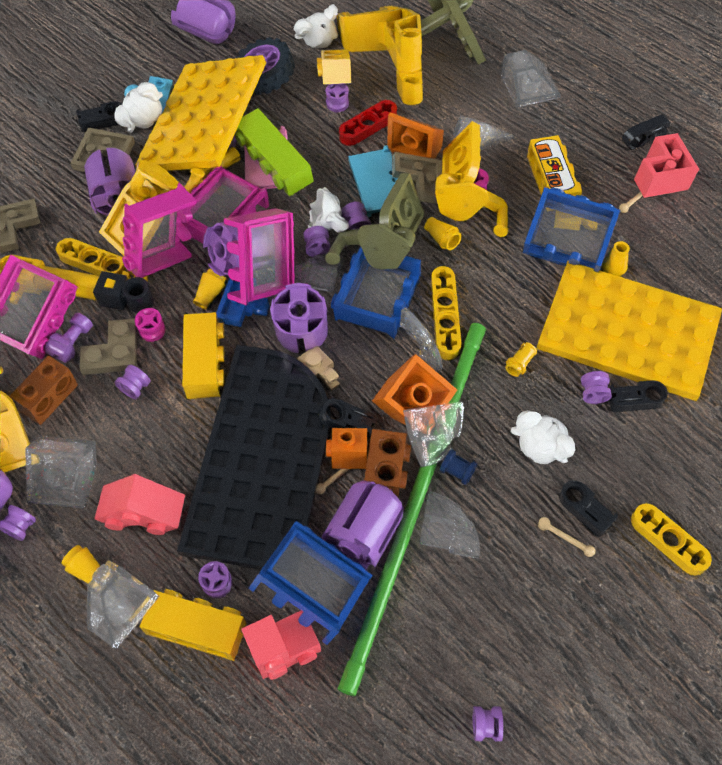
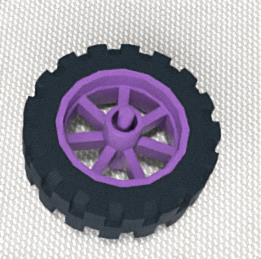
(278, 65)

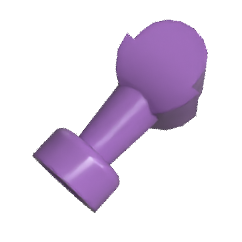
(60, 345)

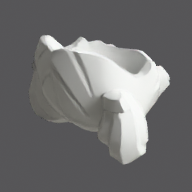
(311, 29)
(139, 107)
(327, 212)
(543, 438)

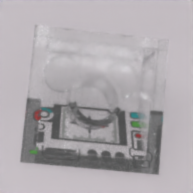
(60, 471)

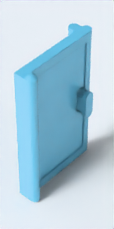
(373, 177)

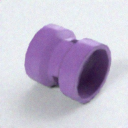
(355, 215)

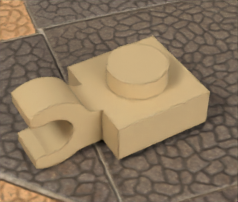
(321, 366)

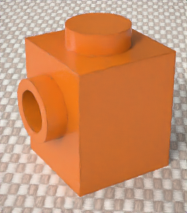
(348, 448)

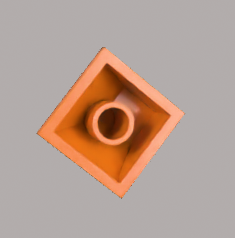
(413, 137)
(413, 387)

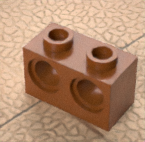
(44, 390)
(384, 463)

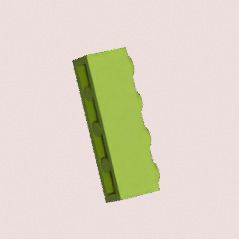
(273, 152)

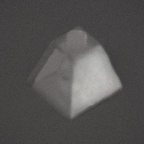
(527, 79)
(489, 134)
(116, 603)

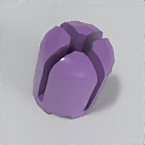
(205, 19)
(104, 186)
(216, 241)
(286, 320)
(365, 522)

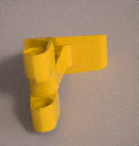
(390, 30)

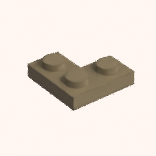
(99, 139)
(422, 170)
(15, 217)
(116, 354)

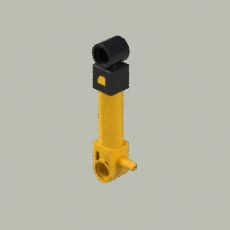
(108, 289)

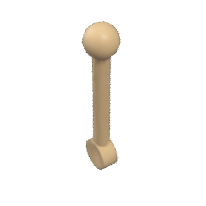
(624, 207)
(321, 487)
(544, 524)

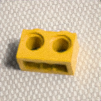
(334, 66)

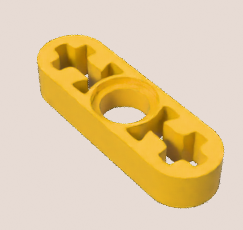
(683, 560)

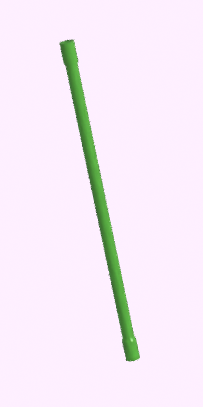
(356, 665)

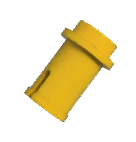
(517, 364)

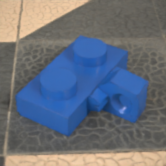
(233, 313)

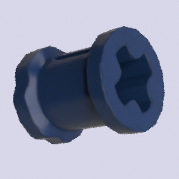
(458, 467)

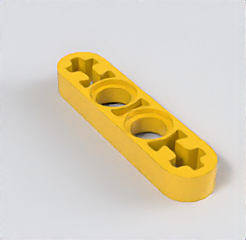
(85, 250)
(445, 312)

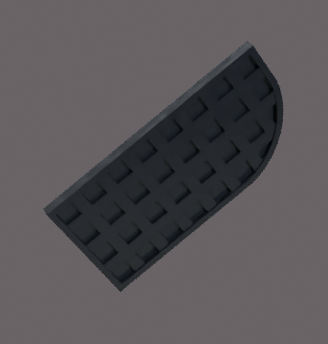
(258, 460)

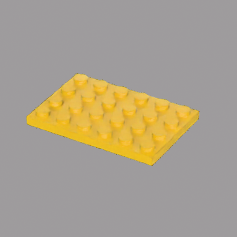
(203, 113)
(631, 330)

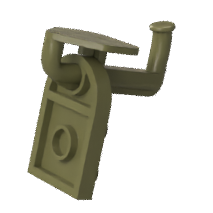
(453, 10)
(390, 240)

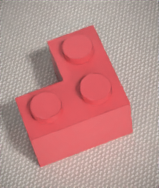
(666, 167)
(141, 503)
(280, 644)

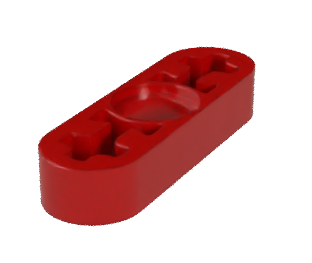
(377, 113)

